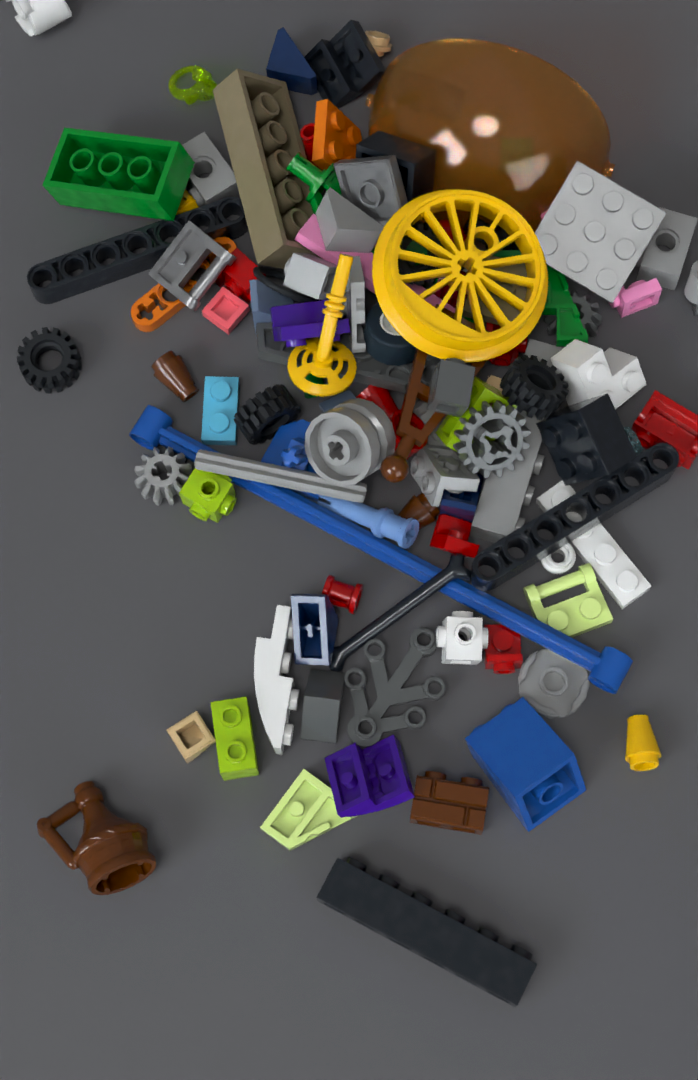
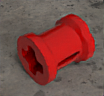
(343, 594)

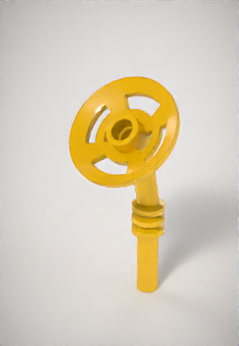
(322, 348)

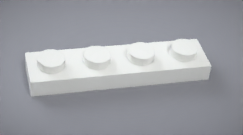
(599, 549)

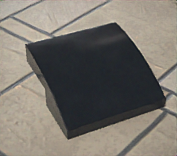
(345, 65)

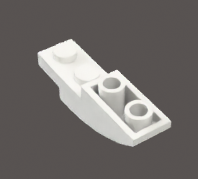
(273, 691)

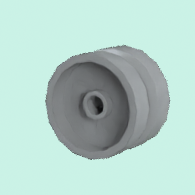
(349, 441)

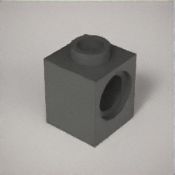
(451, 387)

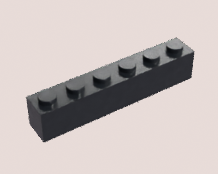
(426, 931)

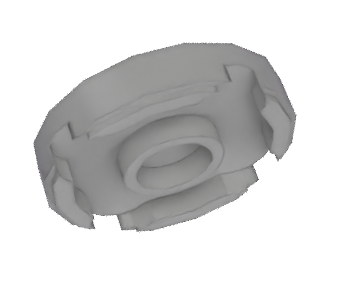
(552, 684)

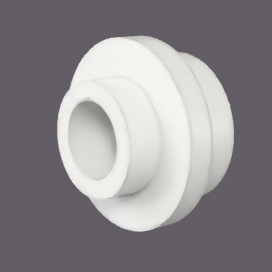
(559, 568)

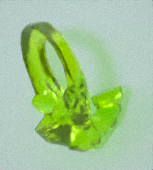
(200, 90)

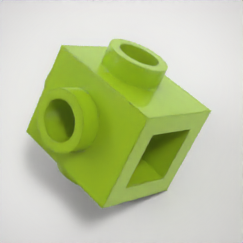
(208, 495)

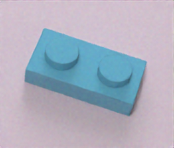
(219, 409)

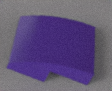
(369, 777)

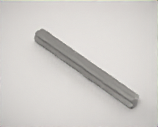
(276, 475)

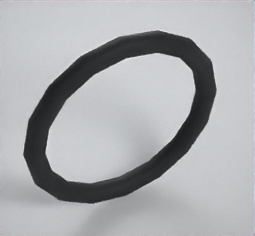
(266, 270)

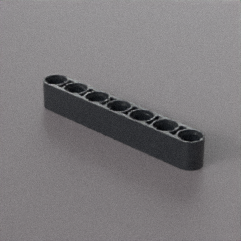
(121, 248)
(563, 528)

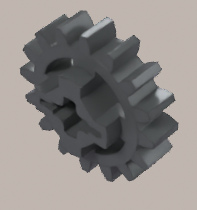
(489, 455)

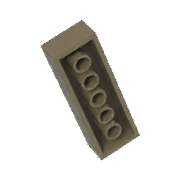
(261, 144)

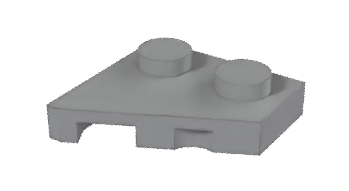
(355, 306)

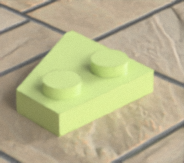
(303, 813)

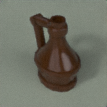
(111, 849)

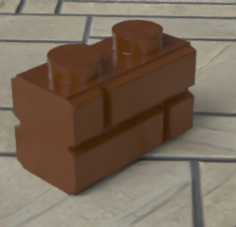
(449, 803)

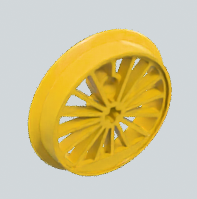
(428, 326)

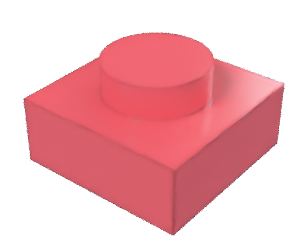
(225, 310)

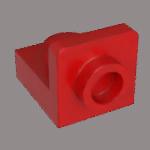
(453, 535)
(503, 650)

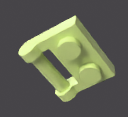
(574, 614)

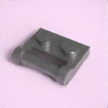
(183, 260)

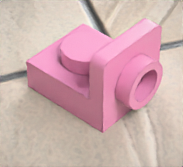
(637, 297)

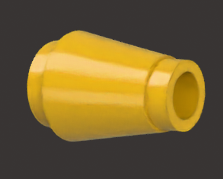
(641, 744)

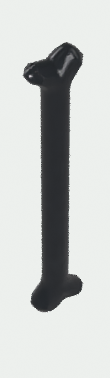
(453, 571)

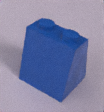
(526, 763)

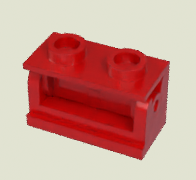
(668, 423)

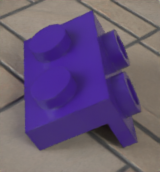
(302, 321)

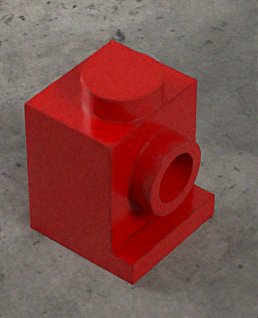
(237, 276)

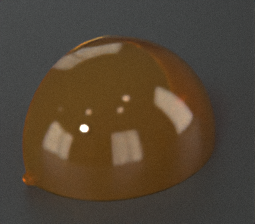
(495, 118)

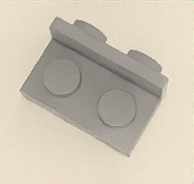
(440, 469)

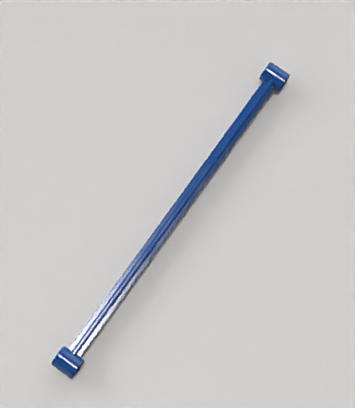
(605, 668)

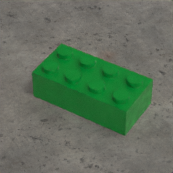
(119, 173)

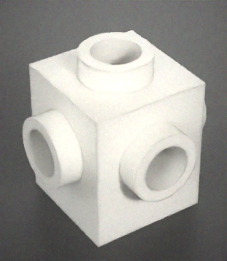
(459, 651)

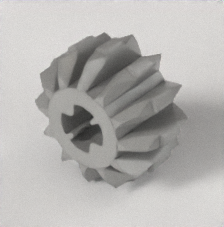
(150, 480)

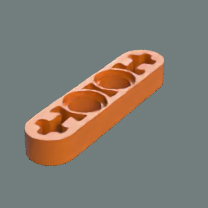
(148, 304)

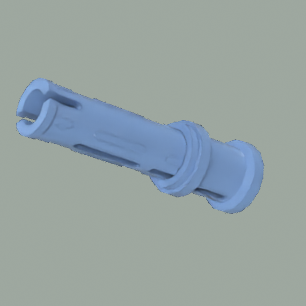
(381, 522)

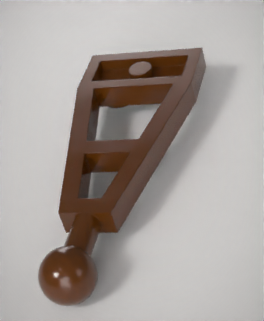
(395, 466)

